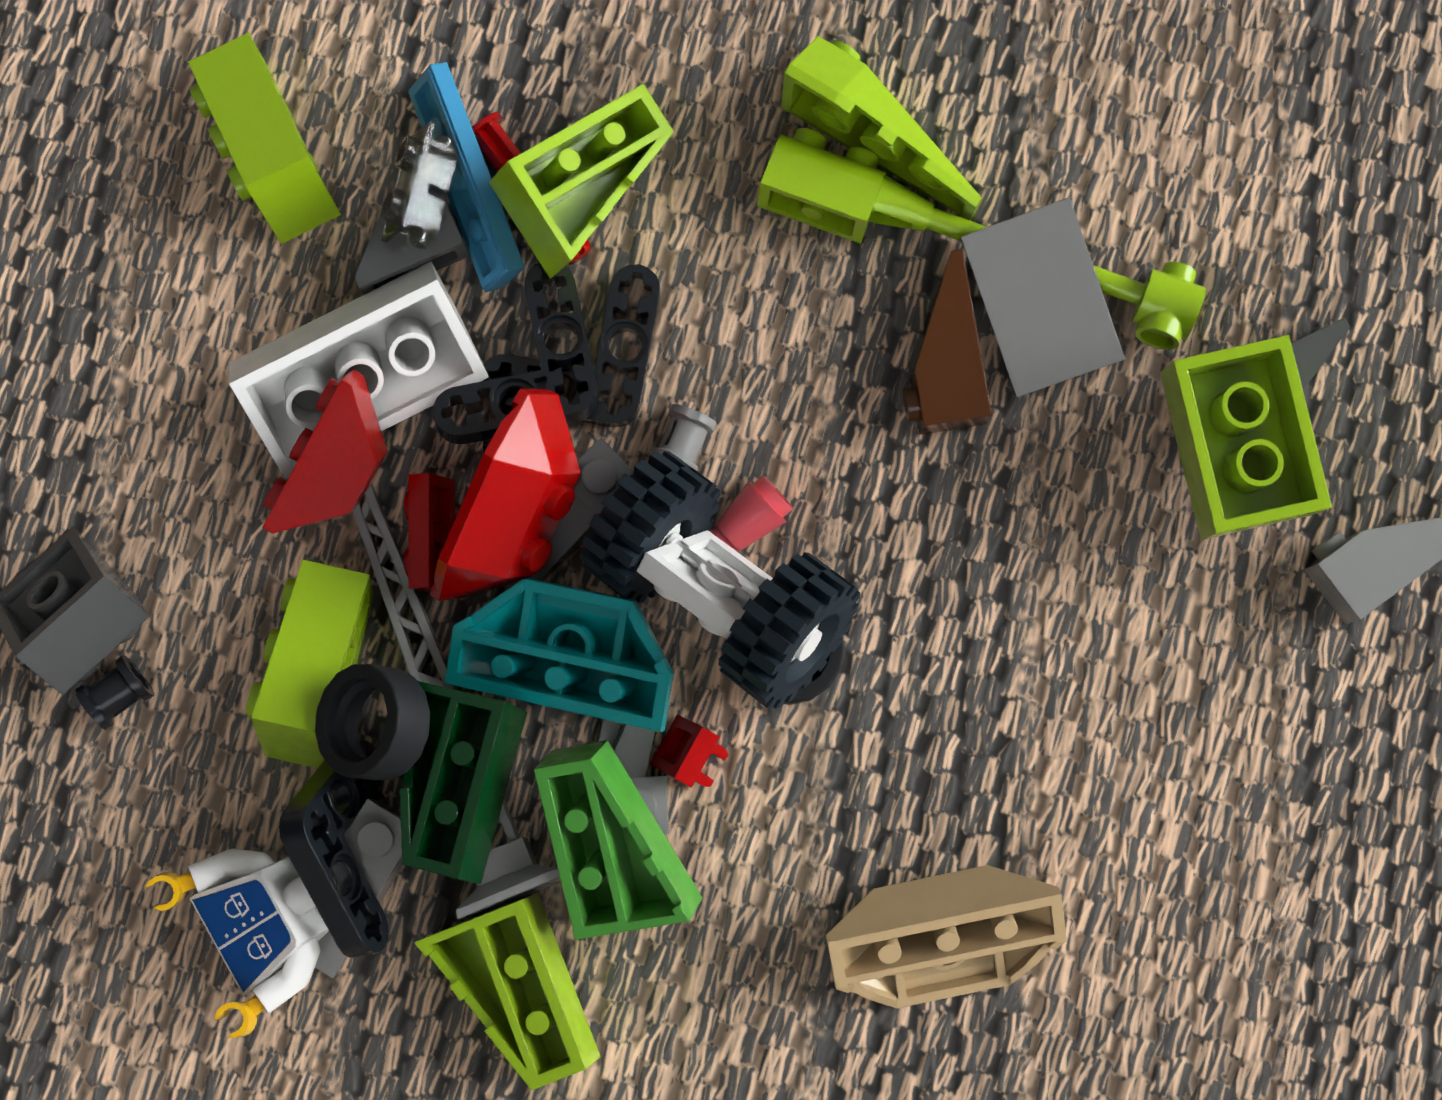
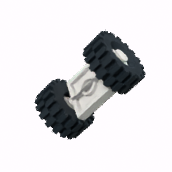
(660, 542)

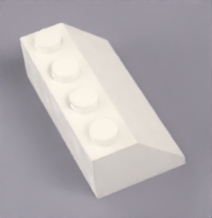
(397, 336)

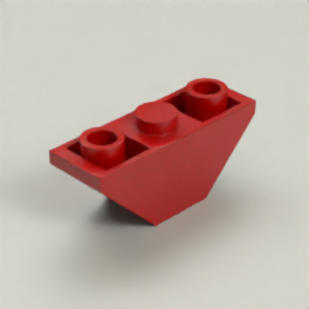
(332, 461)

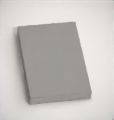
(1043, 297)

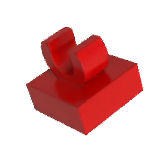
(686, 752)

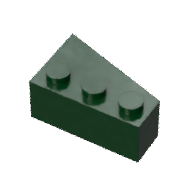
(458, 783)

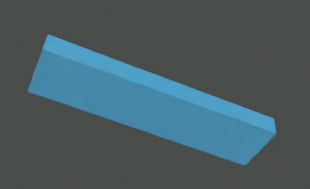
(470, 194)

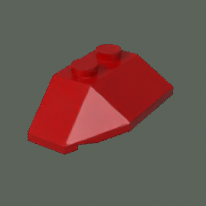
(512, 501)

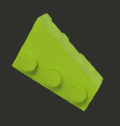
(260, 138)
(578, 175)
(316, 640)
(518, 988)

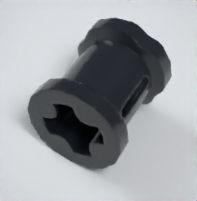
(114, 692)

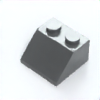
(68, 612)

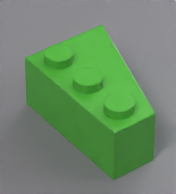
(609, 846)

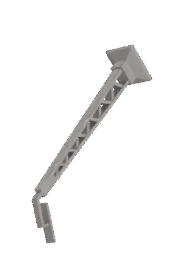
(510, 868)

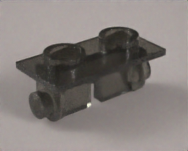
(422, 165)

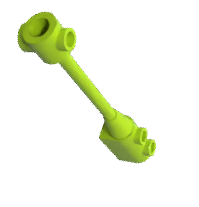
(850, 192)

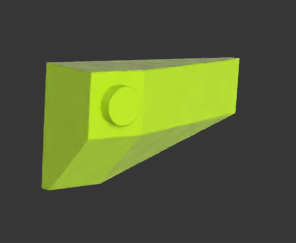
(851, 105)

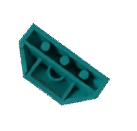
(565, 653)

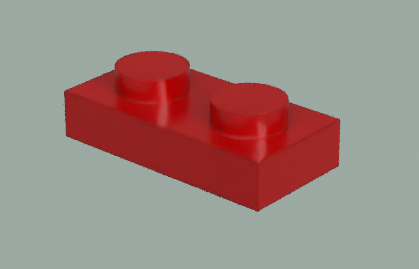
(430, 516)

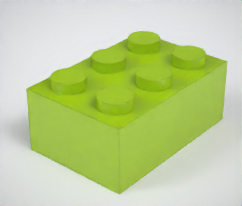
(1245, 437)

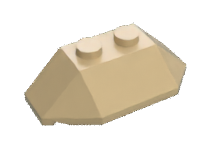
(945, 936)

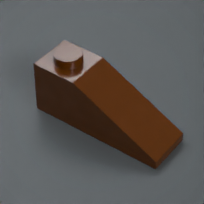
(949, 371)

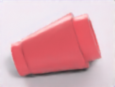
(752, 514)

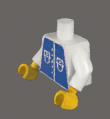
(258, 924)

